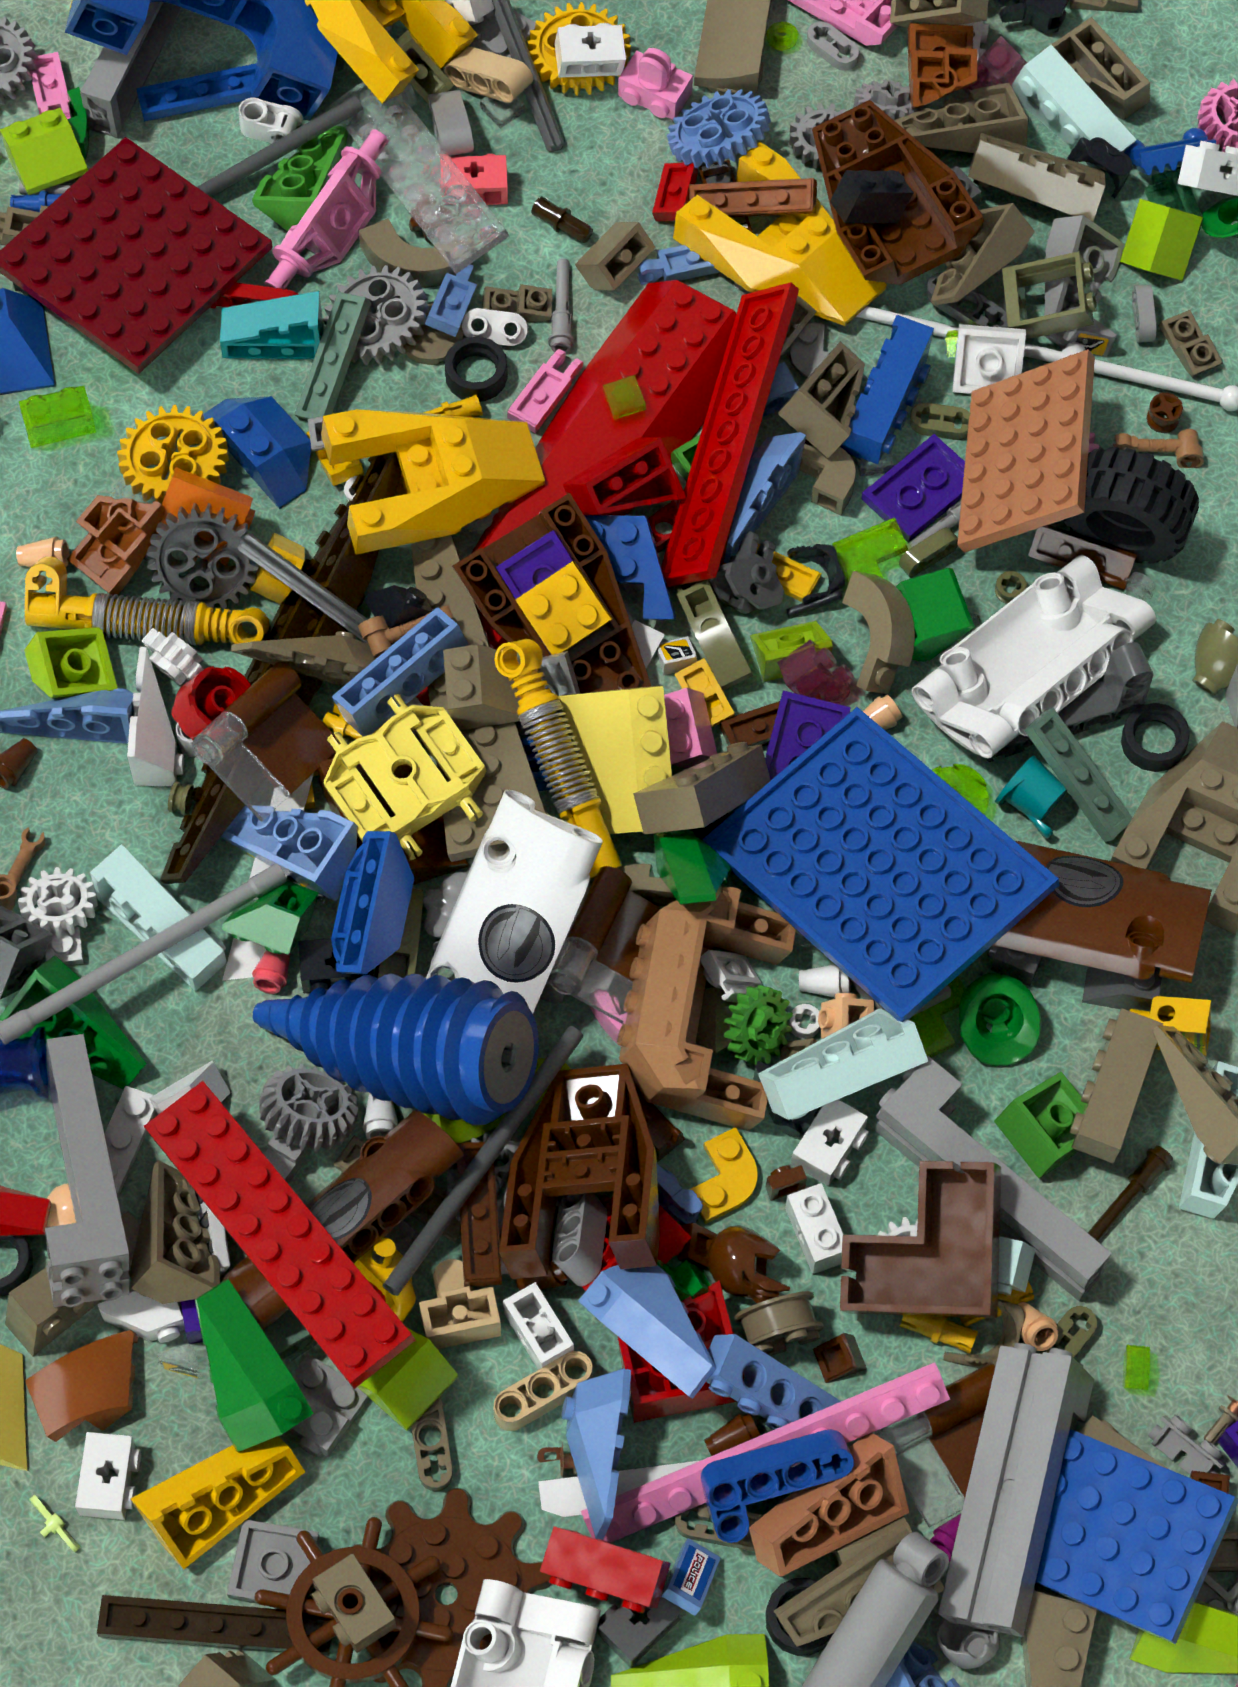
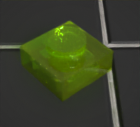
(624, 397)

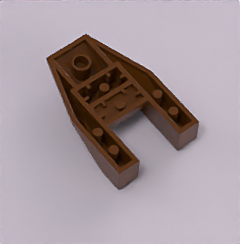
(583, 1141)

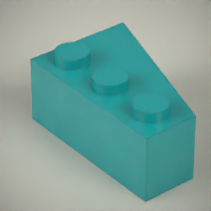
(273, 328)

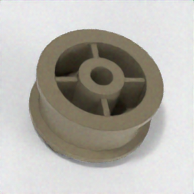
(780, 1322)

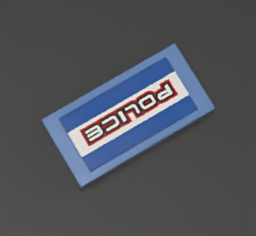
(691, 1577)

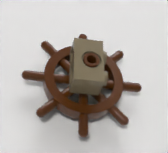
(356, 1611)

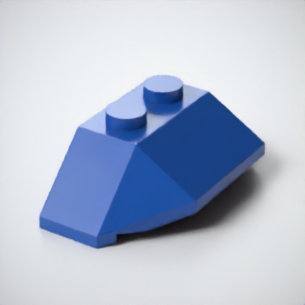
(265, 445)
(372, 904)

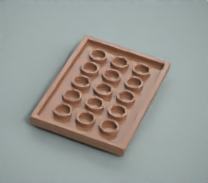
(1027, 451)

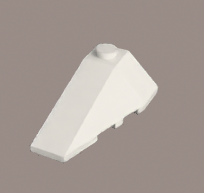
(151, 741)

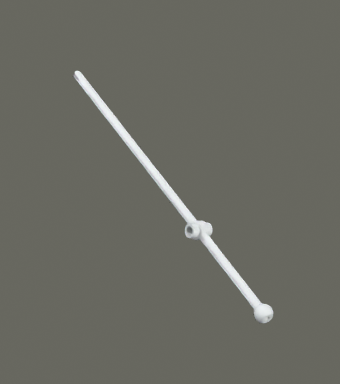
(1227, 397)

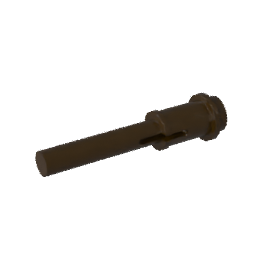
(1140, 1181)

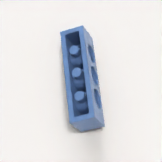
(401, 669)
(762, 1375)

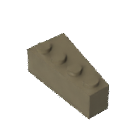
(703, 791)

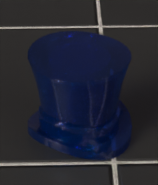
(25, 1064)

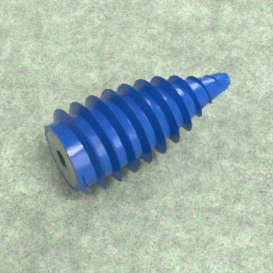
(416, 1041)

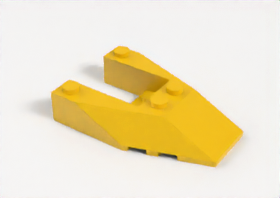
(360, 37)
(789, 250)
(450, 467)

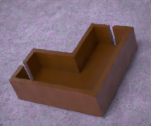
(950, 1262)

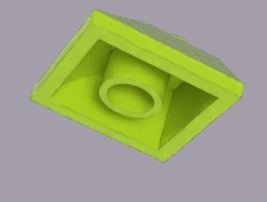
(70, 662)

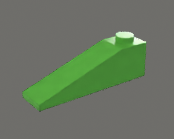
(300, 179)

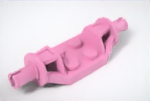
(334, 216)

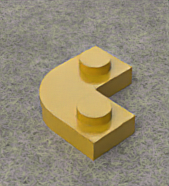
(735, 1179)

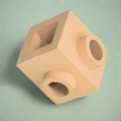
(842, 1011)

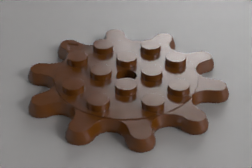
(466, 1557)

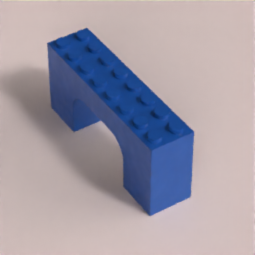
(292, 54)

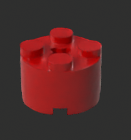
(207, 697)

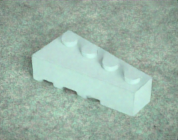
(1066, 103)
(149, 909)
(843, 1064)
(1207, 1183)

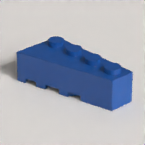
(890, 390)

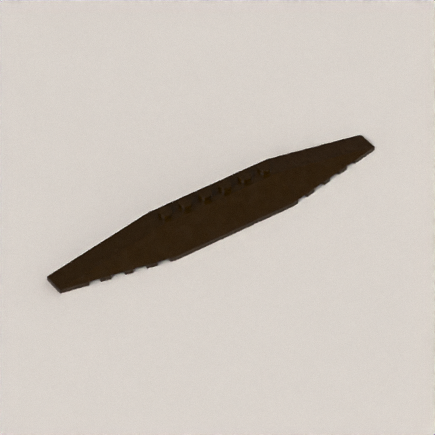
(346, 577)

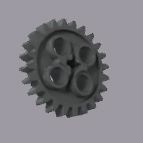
(182, 535)

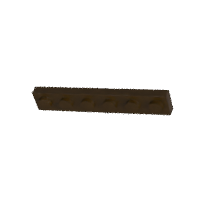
(200, 1623)

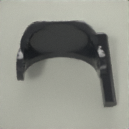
(1105, 156)
(827, 558)

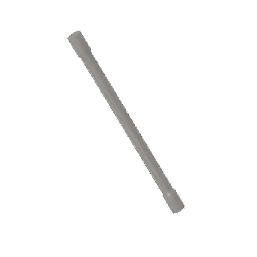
(28, 1018)

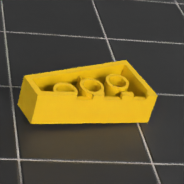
(216, 1496)

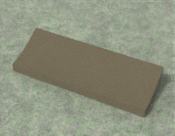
(732, 44)

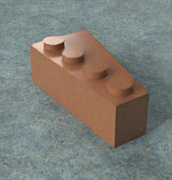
(834, 1512)

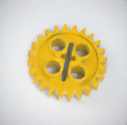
(543, 46)
(144, 450)

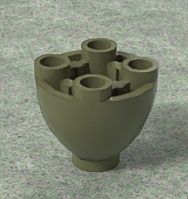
(1215, 656)

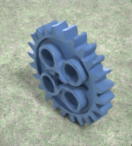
(704, 140)

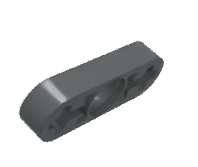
(992, 311)

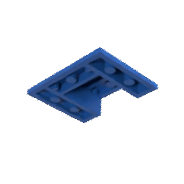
(23, 344)

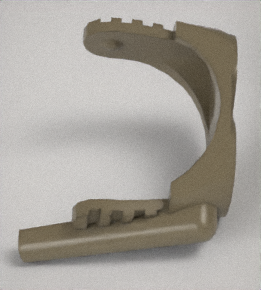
(1013, 1322)

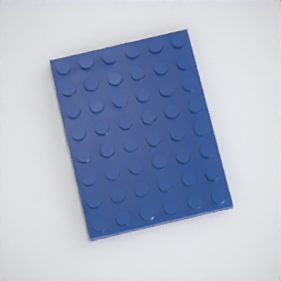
(881, 864)

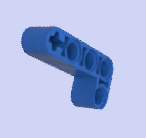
(822, 1458)

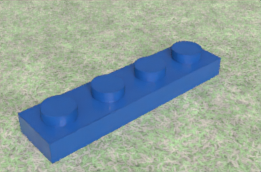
(196, 92)

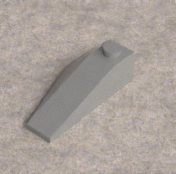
(1096, 247)

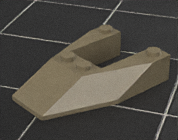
(1199, 807)

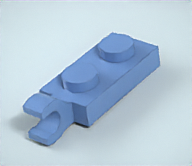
(674, 264)
(452, 302)

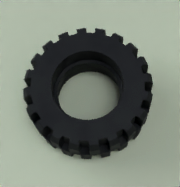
(1136, 504)

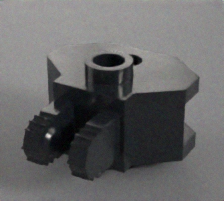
(1041, 14)

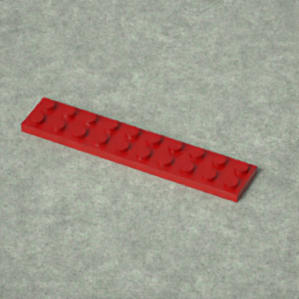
(728, 435)
(280, 1235)

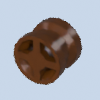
(1168, 405)

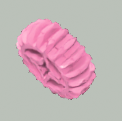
(1224, 102)

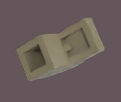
(834, 477)

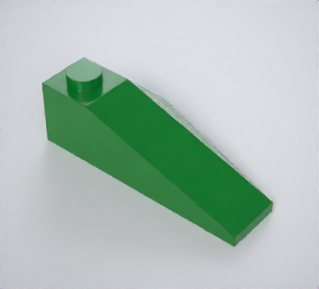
(690, 866)
(108, 1049)
(250, 1380)

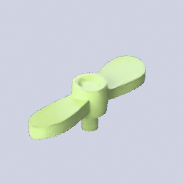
(54, 1524)

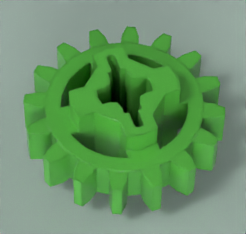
(758, 1024)

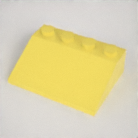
(622, 746)

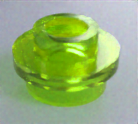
(782, 42)

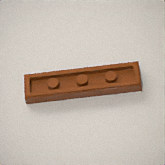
(760, 197)

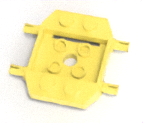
(424, 792)

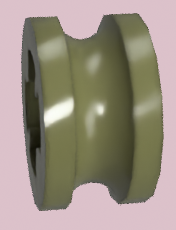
(1004, 579)
(180, 798)

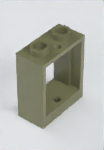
(1046, 270)

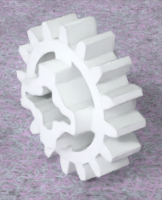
(173, 656)
(58, 901)

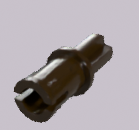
(561, 219)

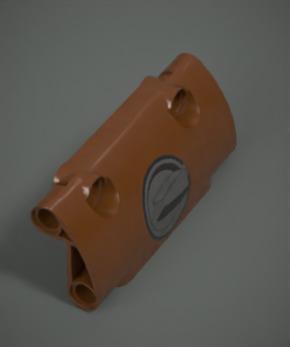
(1113, 918)
(364, 1201)

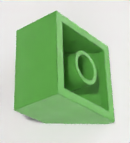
(1041, 1123)

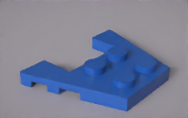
(635, 560)

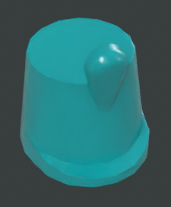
(1034, 793)

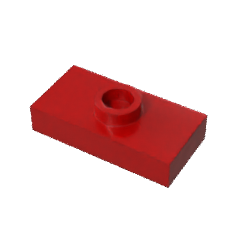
(673, 190)

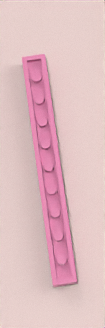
(850, 1417)

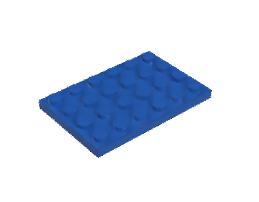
(1131, 1536)

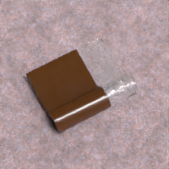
(265, 741)
(602, 944)
(940, 1445)

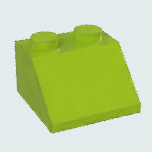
(43, 151)

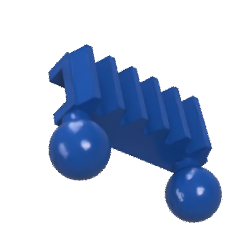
(1164, 154)

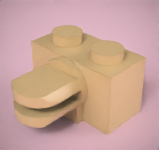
(458, 1311)

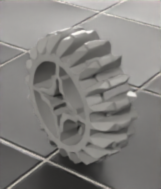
(305, 1115)

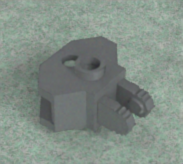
(749, 577)

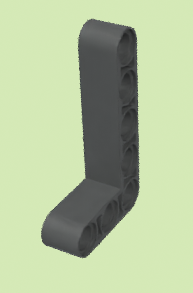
(1119, 693)

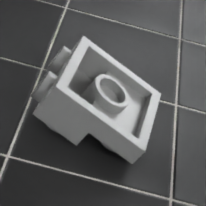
(333, 1405)

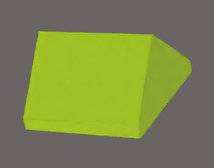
(1161, 239)
(779, 643)
(410, 1381)

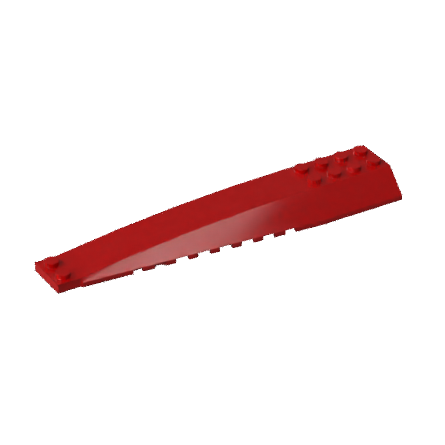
(675, 350)

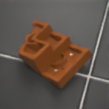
(939, 61)
(115, 540)
(85, 1385)

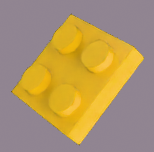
(564, 609)

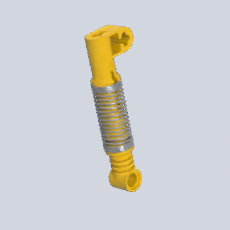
(131, 617)
(555, 747)

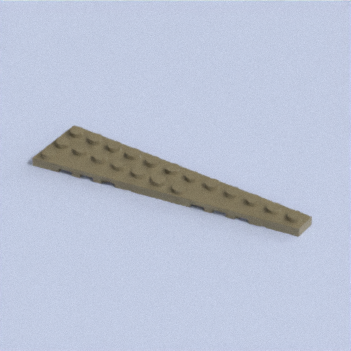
(495, 745)

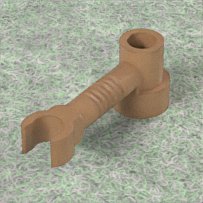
(1185, 447)
(380, 636)
(9, 882)

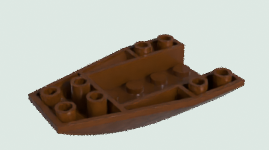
(936, 219)
(601, 660)

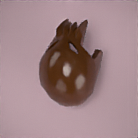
(739, 1262)

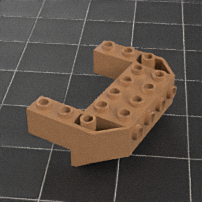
(669, 999)

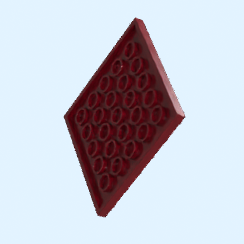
(132, 254)

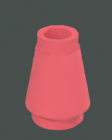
(274, 970)

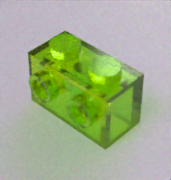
(57, 416)

